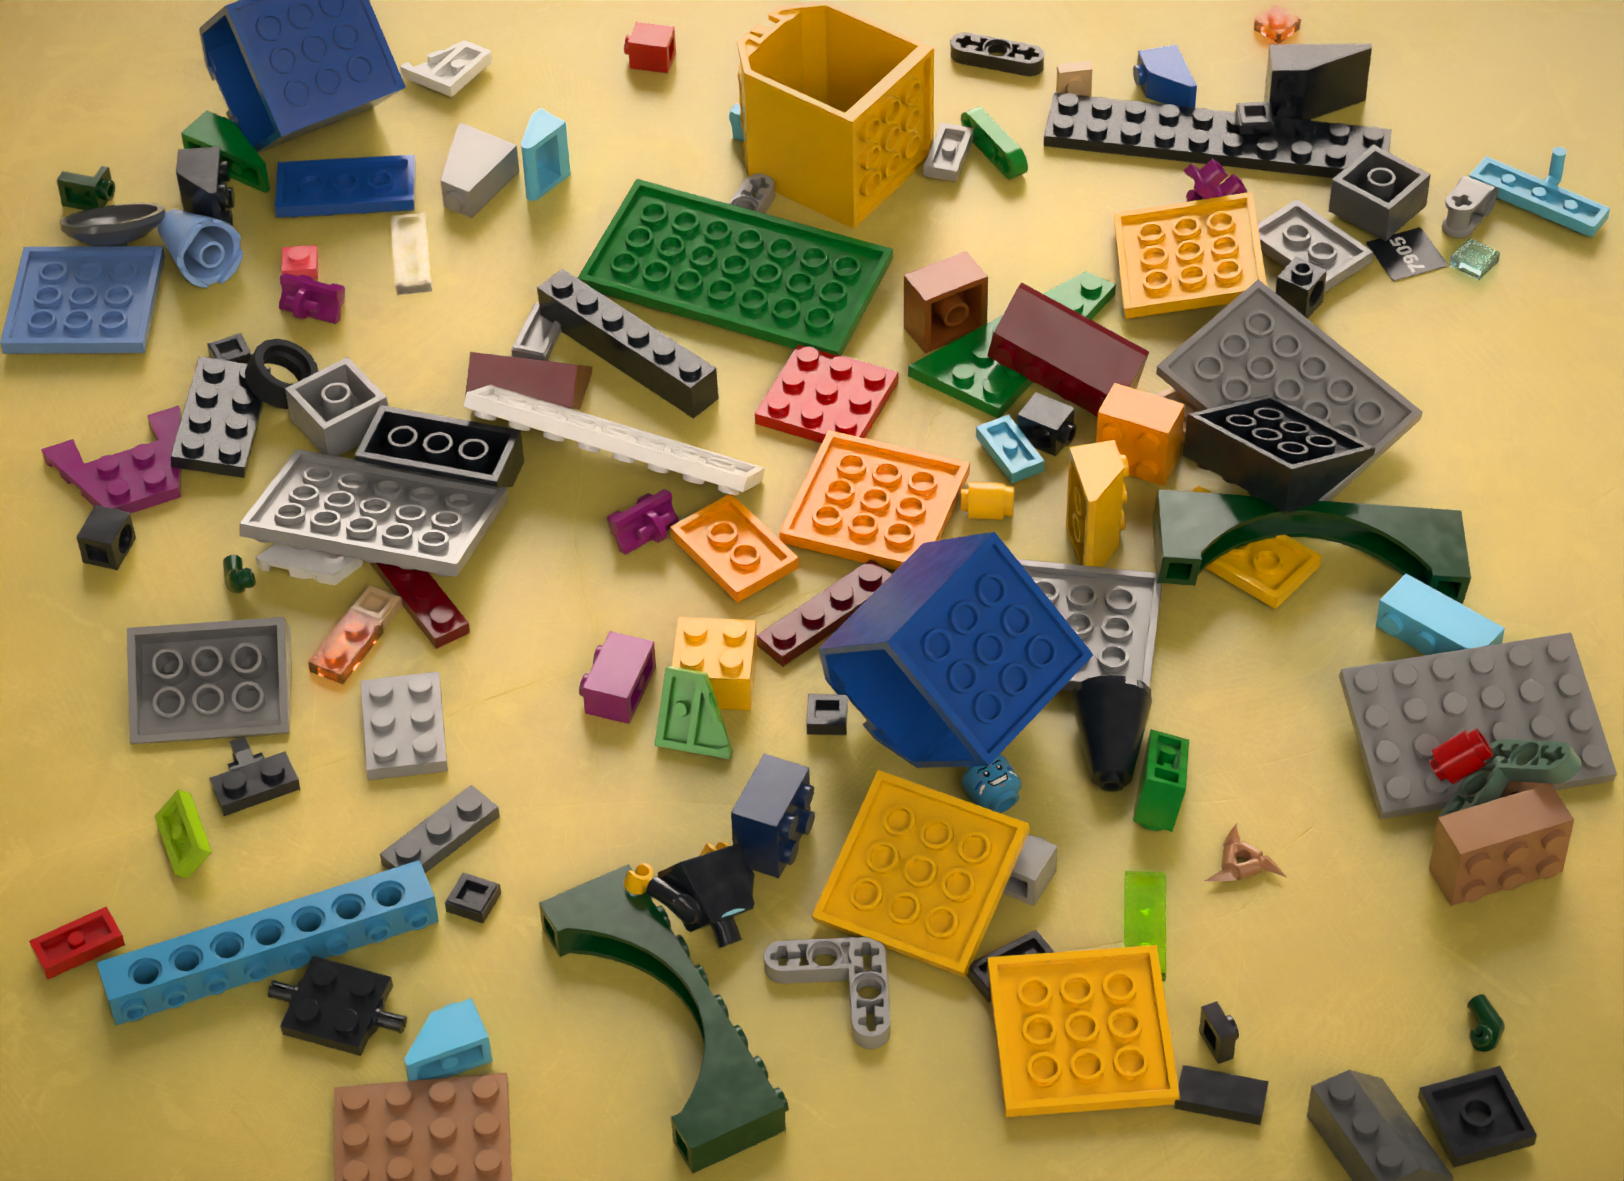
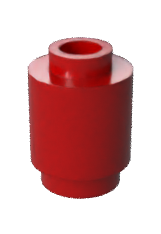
(1460, 756)

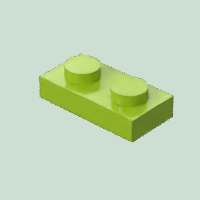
(183, 834)

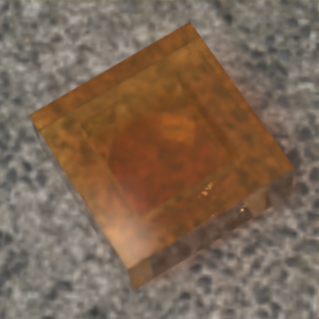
(1277, 23)

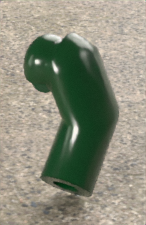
(236, 576)
(1489, 1025)

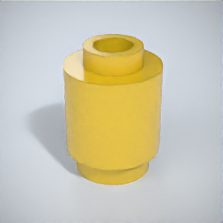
(988, 500)

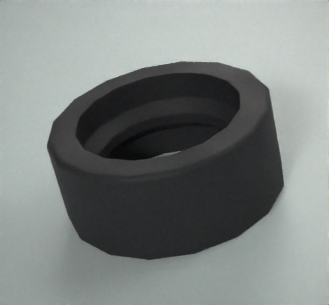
(281, 353)

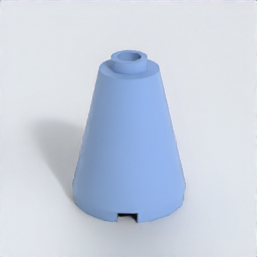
(201, 246)

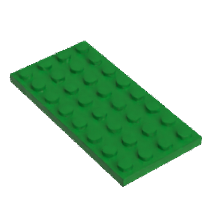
(736, 268)

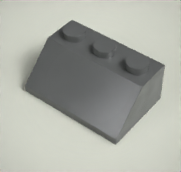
(1372, 1131)

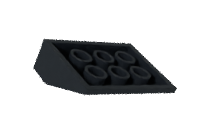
(1273, 450)

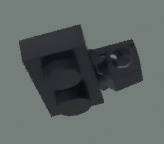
(253, 778)

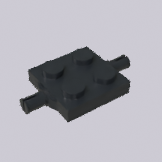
(337, 1006)

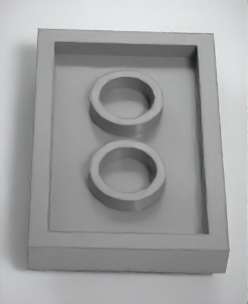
(1309, 236)
(403, 726)

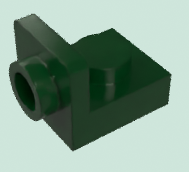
(86, 191)

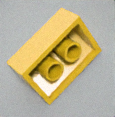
(1096, 501)

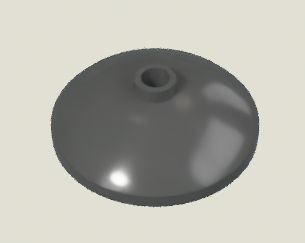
(113, 224)

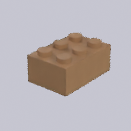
(1501, 844)

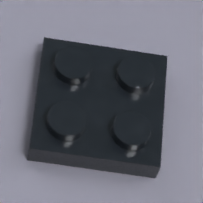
(1477, 1116)

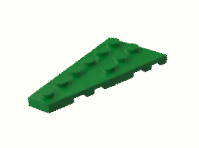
(980, 381)

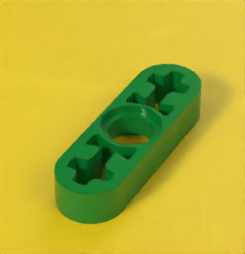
(995, 143)

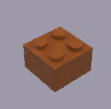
(945, 301)

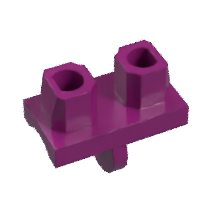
(1208, 182)
(311, 298)
(643, 522)

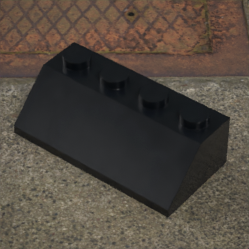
(443, 447)

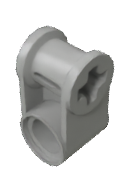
(1468, 206)

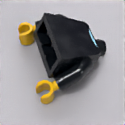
(702, 889)

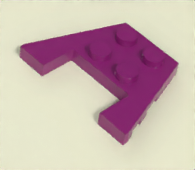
(128, 478)

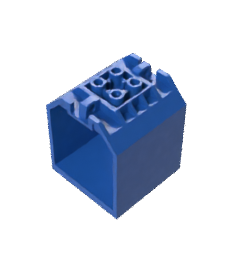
(297, 65)
(953, 654)

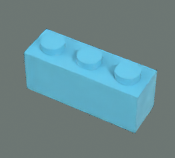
(1433, 620)

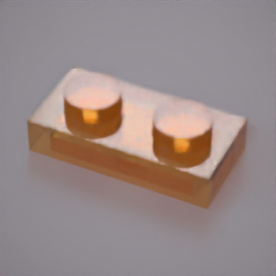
(346, 647)

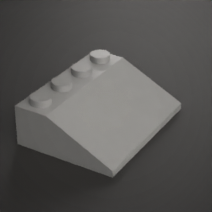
(209, 680)

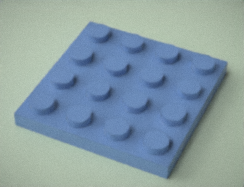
(83, 300)

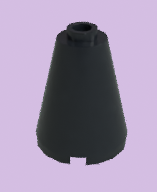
(1111, 727)

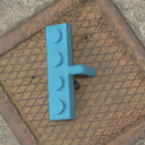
(1544, 196)

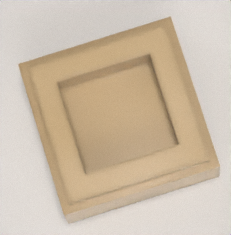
(377, 605)

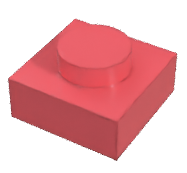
(300, 260)

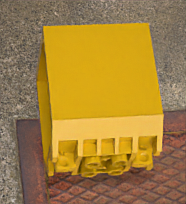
(834, 107)

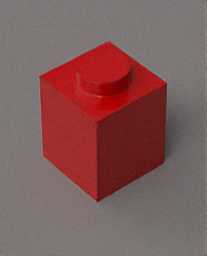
(651, 47)

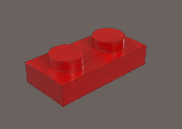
(77, 942)

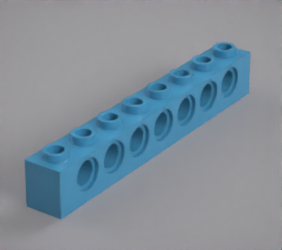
(267, 942)

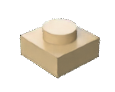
(1074, 78)

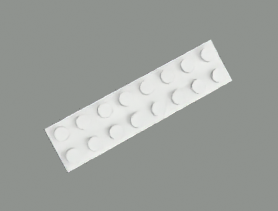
(624, 441)

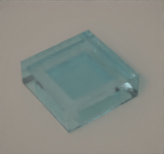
(1474, 258)

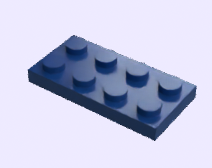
(345, 186)

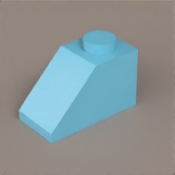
(449, 1043)

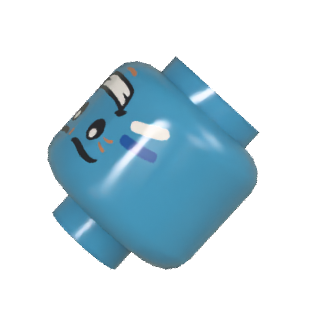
(992, 785)

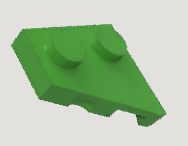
(690, 715)

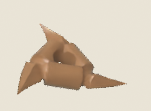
(1255, 862)

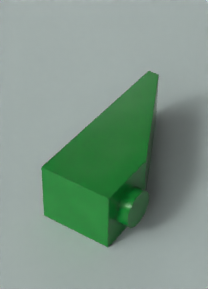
(218, 131)
(1162, 781)

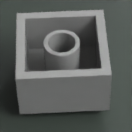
(335, 406)

